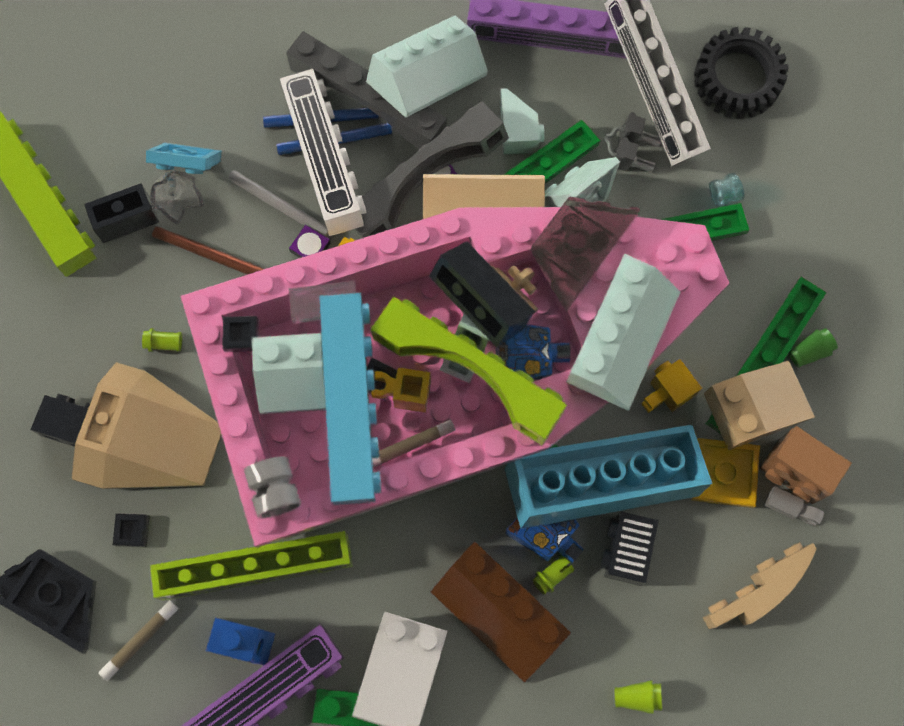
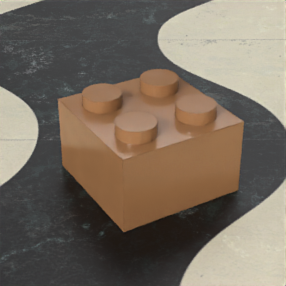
(805, 466)

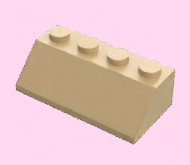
(456, 191)

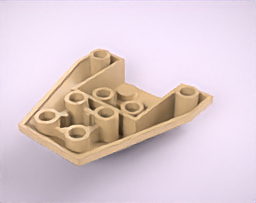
(143, 435)

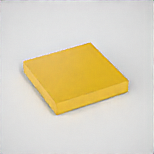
(731, 472)

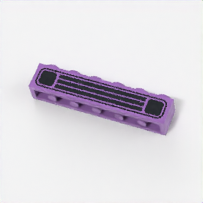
(544, 26)
(275, 683)

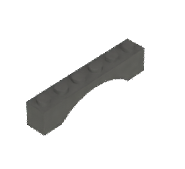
(350, 78)
(469, 137)

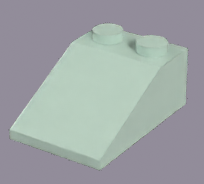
(588, 182)

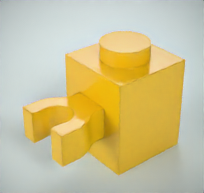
(673, 386)
(409, 389)

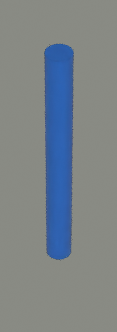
(340, 115)
(347, 136)

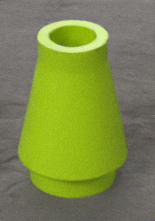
(639, 697)

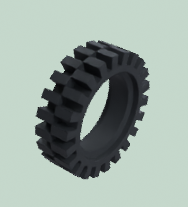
(740, 43)

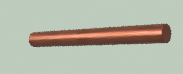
(205, 251)

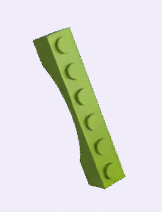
(411, 333)

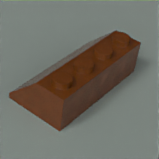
(500, 612)

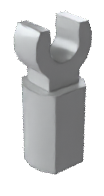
(793, 507)

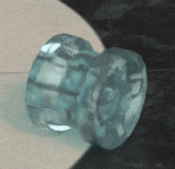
(726, 190)

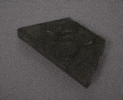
(579, 243)

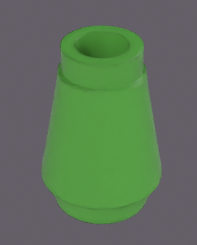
(813, 348)

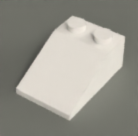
(399, 672)

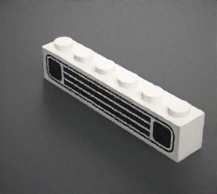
(658, 78)
(322, 153)

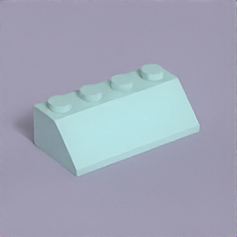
(427, 66)
(624, 333)

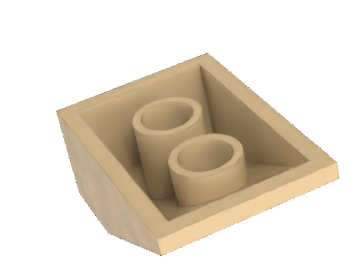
(758, 404)

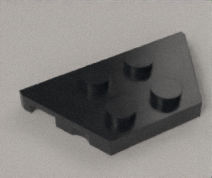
(51, 597)

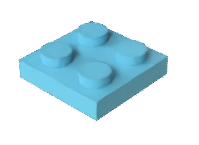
(188, 157)

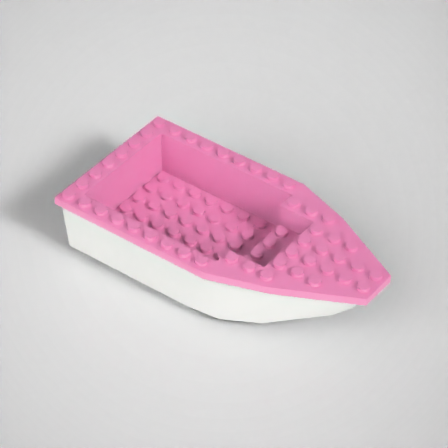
(399, 267)

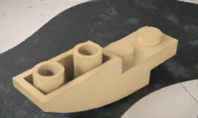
(773, 584)

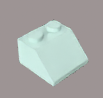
(289, 373)

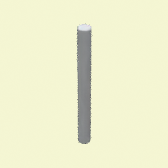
(277, 202)

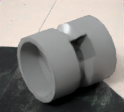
(272, 487)

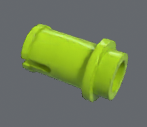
(161, 340)
(552, 575)

